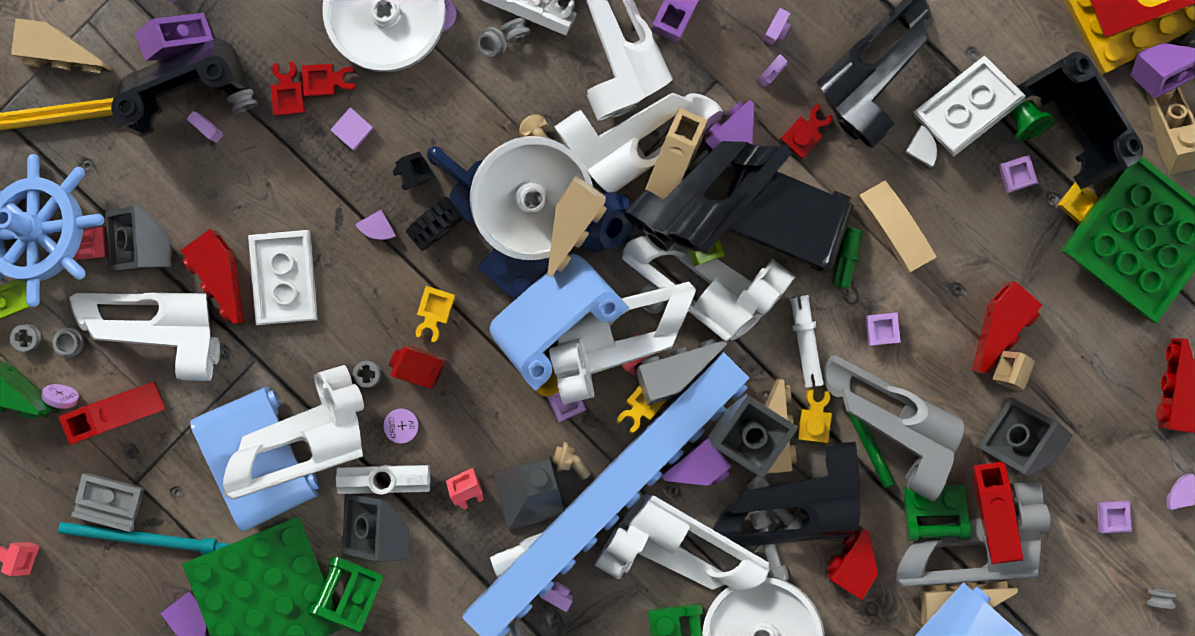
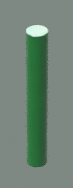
(872, 451)

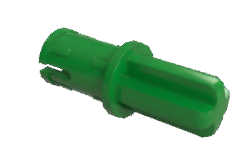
(847, 258)

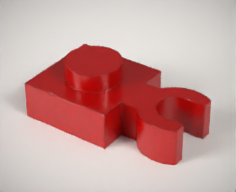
(321, 80)
(287, 95)
(803, 134)

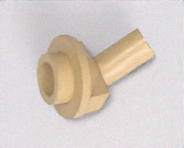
(534, 126)
(565, 457)

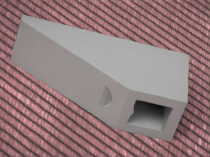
(669, 376)

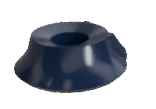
(613, 226)

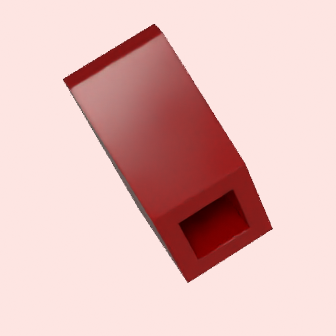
(856, 564)

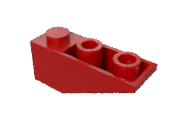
(217, 268)
(1003, 320)
(416, 366)
(1178, 388)
(111, 413)
(997, 512)

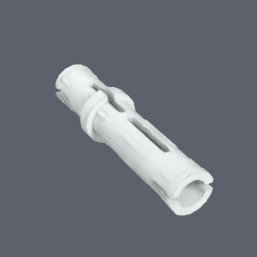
(806, 340)

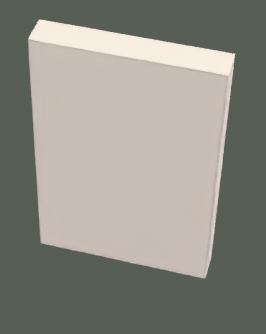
(969, 105)
(283, 277)

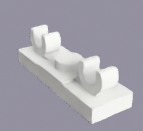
(541, 12)

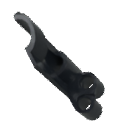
(855, 85)
(826, 503)

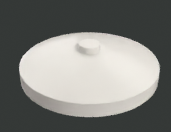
(384, 32)
(518, 194)
(765, 610)

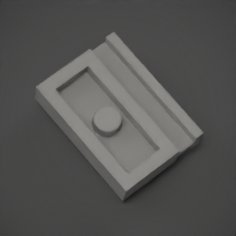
(107, 502)

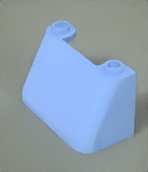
(550, 311)
(220, 436)
(967, 615)

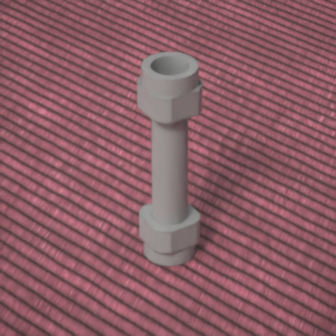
(784, 515)
(761, 521)

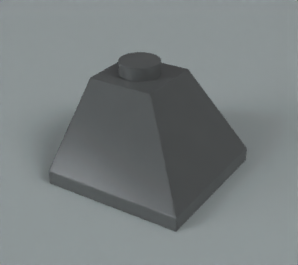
(135, 241)
(752, 434)
(1025, 438)
(529, 492)
(373, 530)

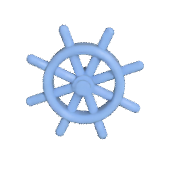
(35, 230)

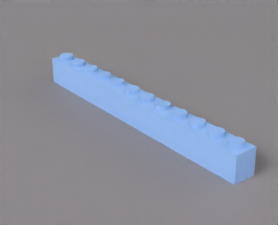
(605, 497)

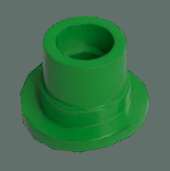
(1030, 121)

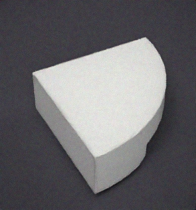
(923, 147)

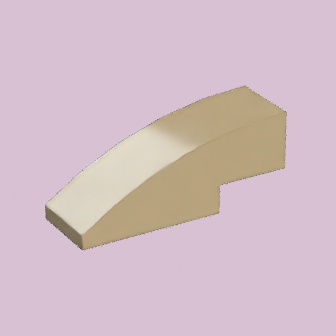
(897, 227)
(1014, 370)

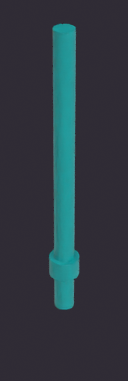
(204, 546)

